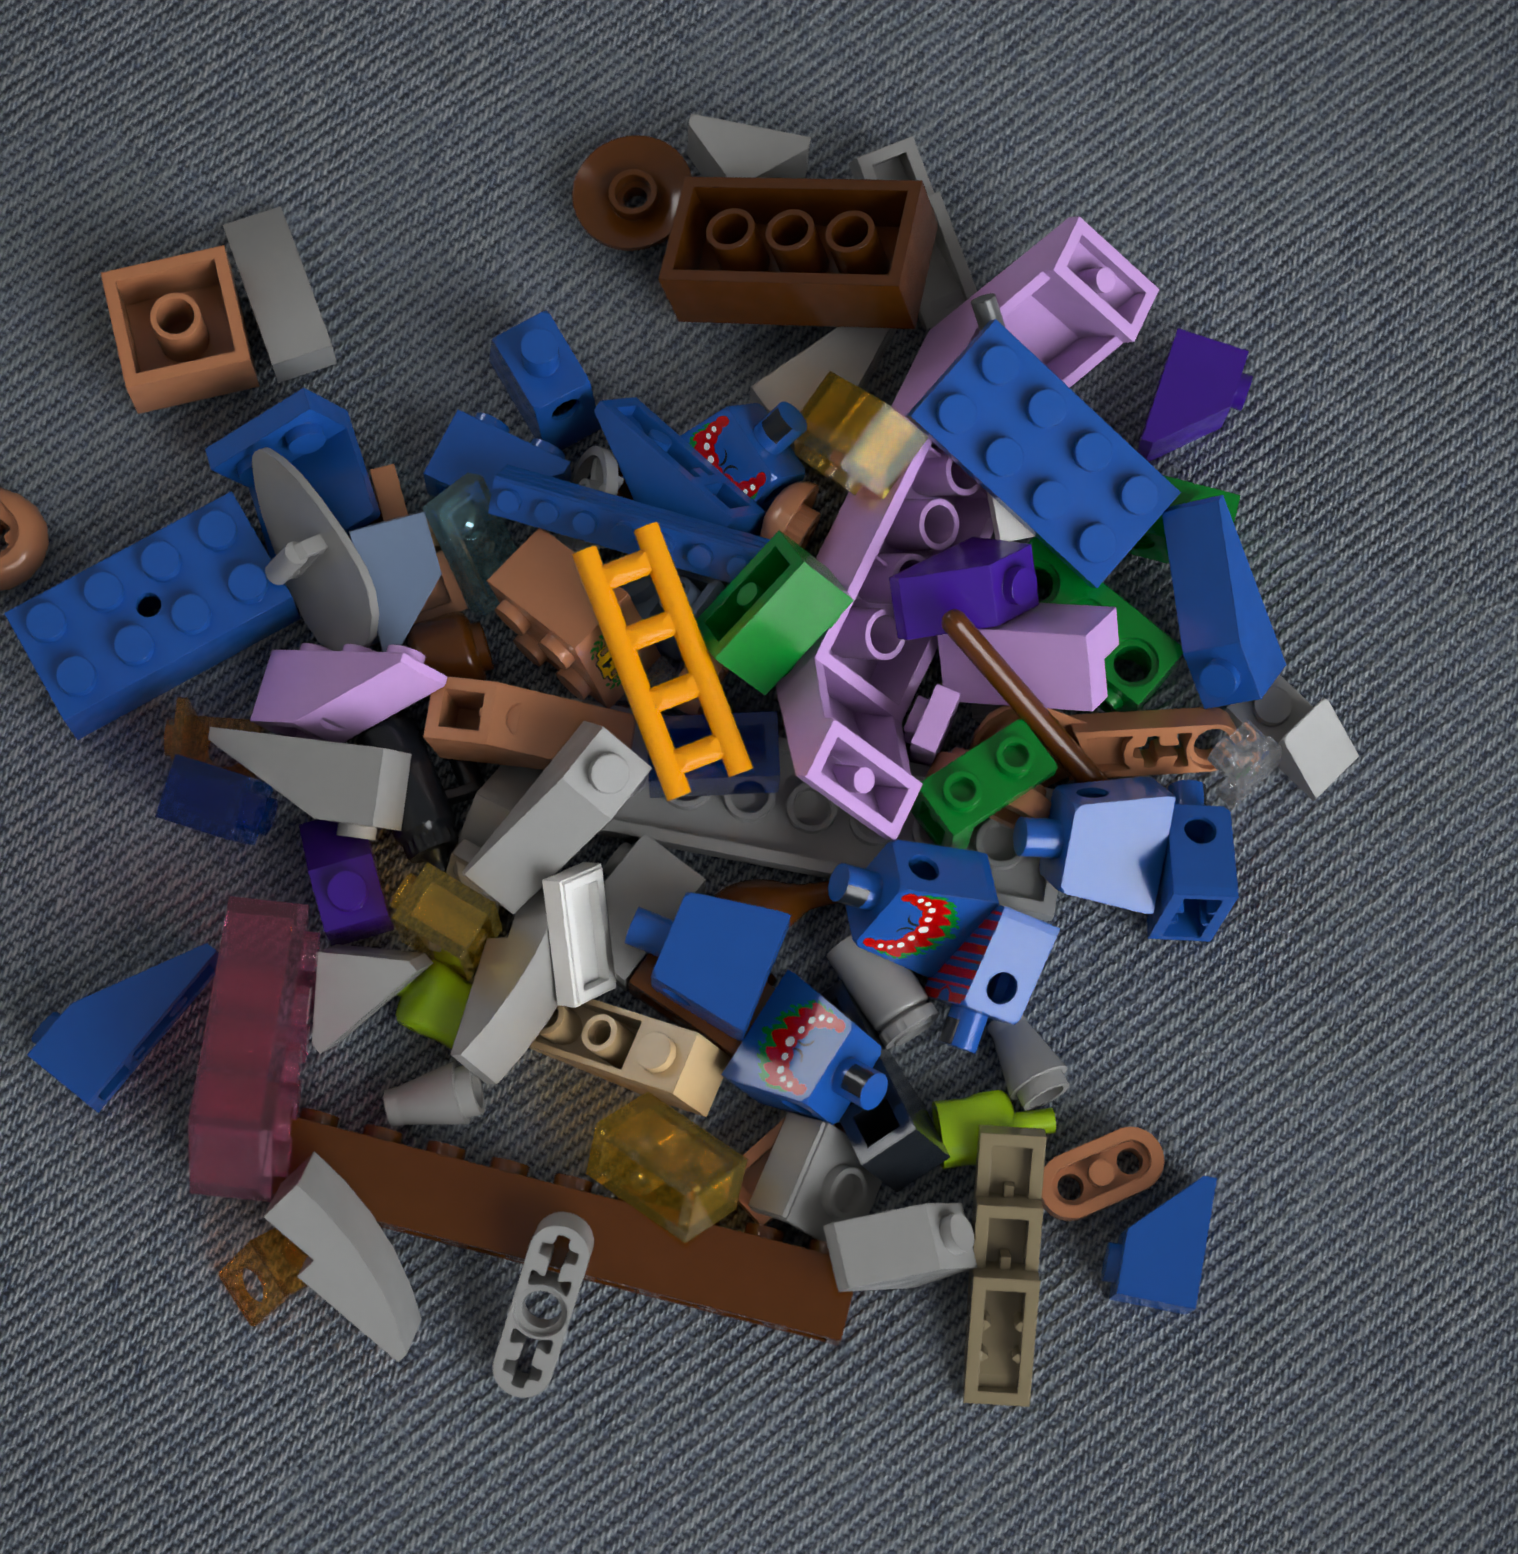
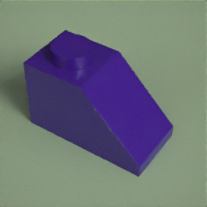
(1193, 393)
(978, 576)
(345, 883)

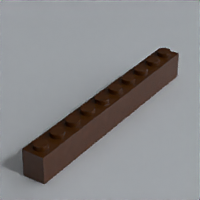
(499, 1208)

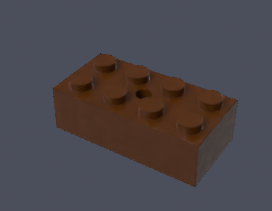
(799, 251)

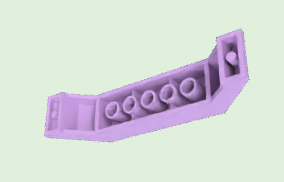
(847, 695)

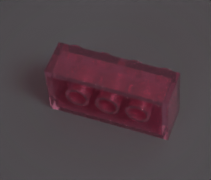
(253, 1050)

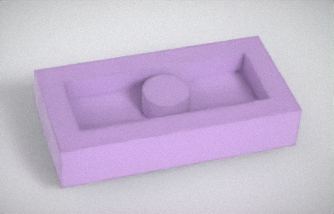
(930, 724)

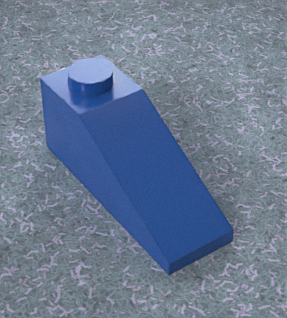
(668, 471)
(1219, 606)
(112, 1031)

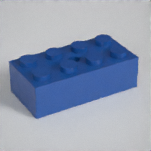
(108, 658)

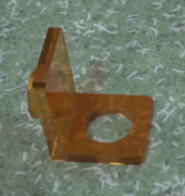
(189, 734)
(276, 1265)

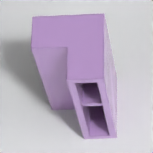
(1051, 648)

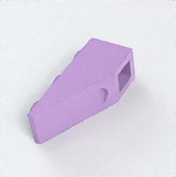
(339, 692)

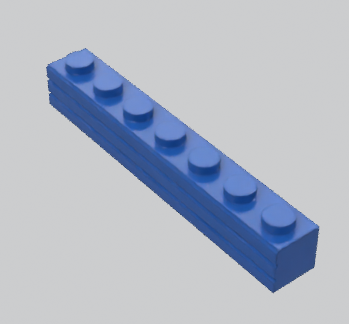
(611, 520)

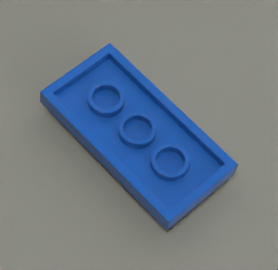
(1043, 453)

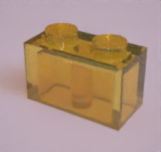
(856, 437)
(444, 919)
(666, 1166)

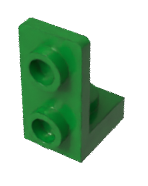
(981, 784)

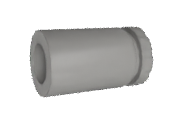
(884, 993)

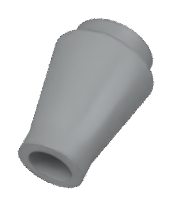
(1028, 1064)
(436, 1098)

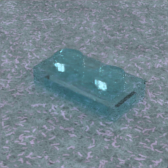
(470, 538)

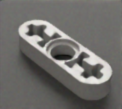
(563, 1286)

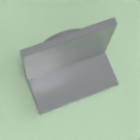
(813, 1178)

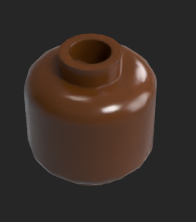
(452, 646)

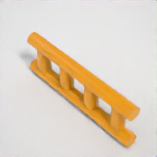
(650, 701)

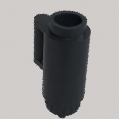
(427, 817)

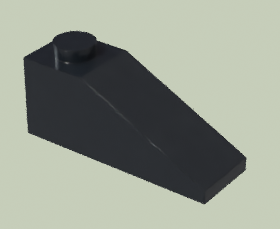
(896, 1136)

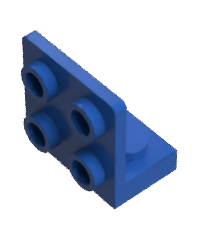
(317, 442)

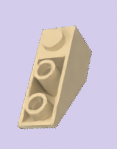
(636, 1053)

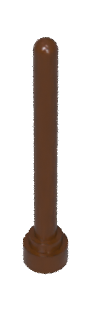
(1020, 697)

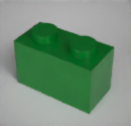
(772, 613)

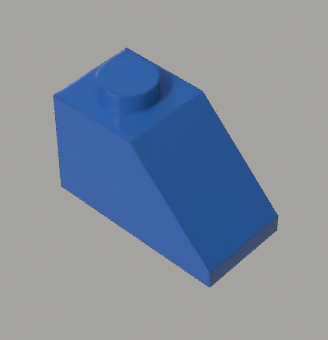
(1163, 1252)

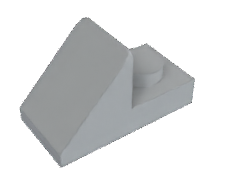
(1310, 737)

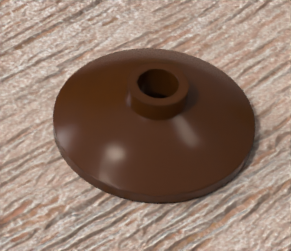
(625, 170)

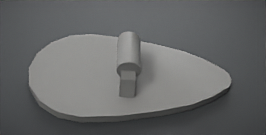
(314, 556)

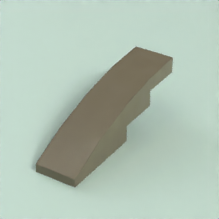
(1007, 1254)

